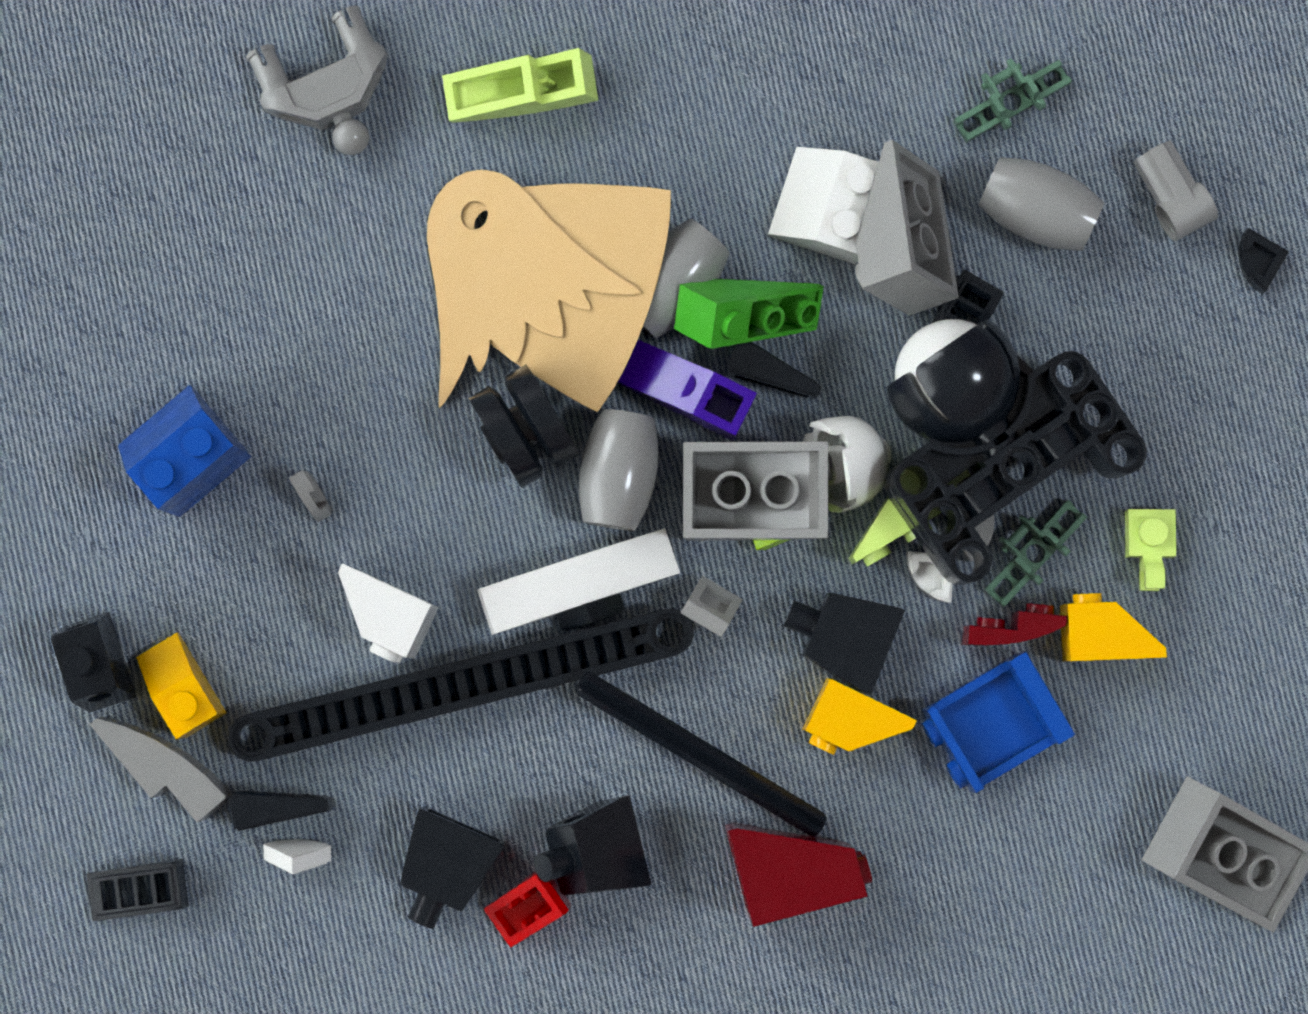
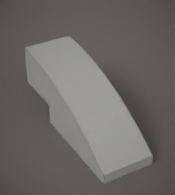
(163, 766)

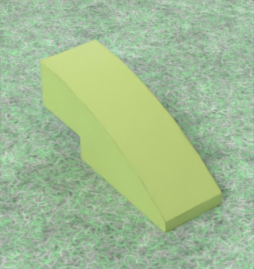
(520, 86)

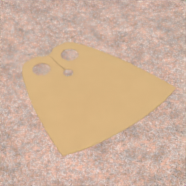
(626, 234)

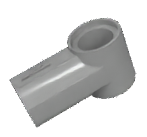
(1180, 202)

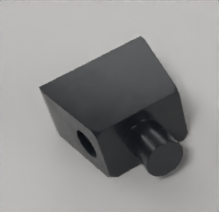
(847, 637)
(93, 663)
(595, 850)
(445, 864)

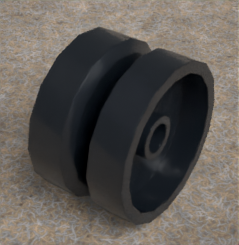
(523, 426)

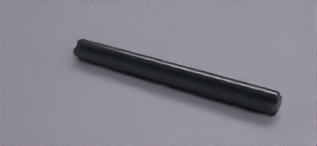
(700, 754)

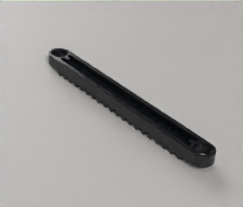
(459, 685)

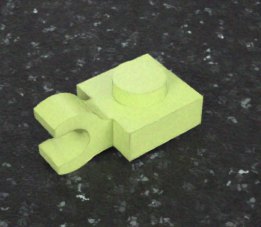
(1150, 537)

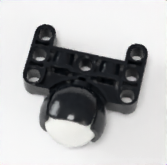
(960, 393)

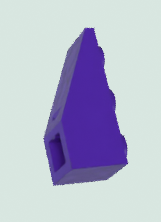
(687, 389)

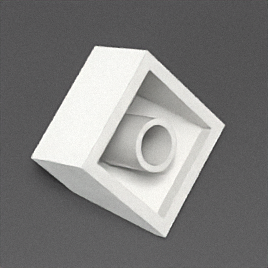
(824, 201)
(387, 615)

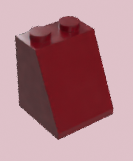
(793, 872)

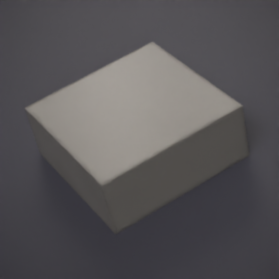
(711, 606)

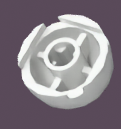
(855, 460)

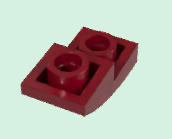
(1027, 625)

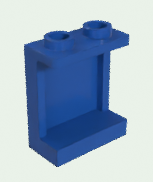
(995, 722)

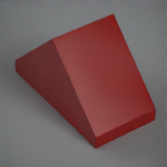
(527, 908)

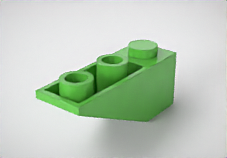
(745, 310)

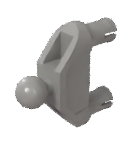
(331, 93)

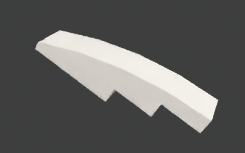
(578, 581)

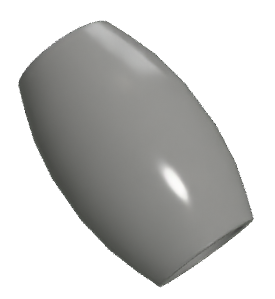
(1041, 204)
(689, 257)
(618, 470)

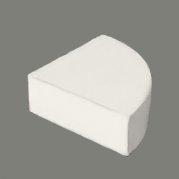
(928, 577)
(297, 854)

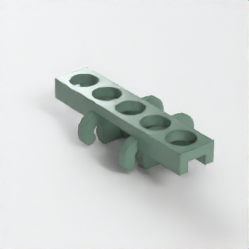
(996, 99)
(1020, 558)

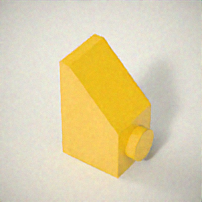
(1104, 632)
(179, 687)
(851, 719)

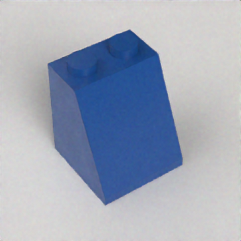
(181, 453)

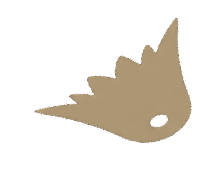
(503, 272)

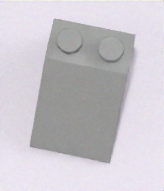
(905, 235)
(755, 490)
(1229, 854)

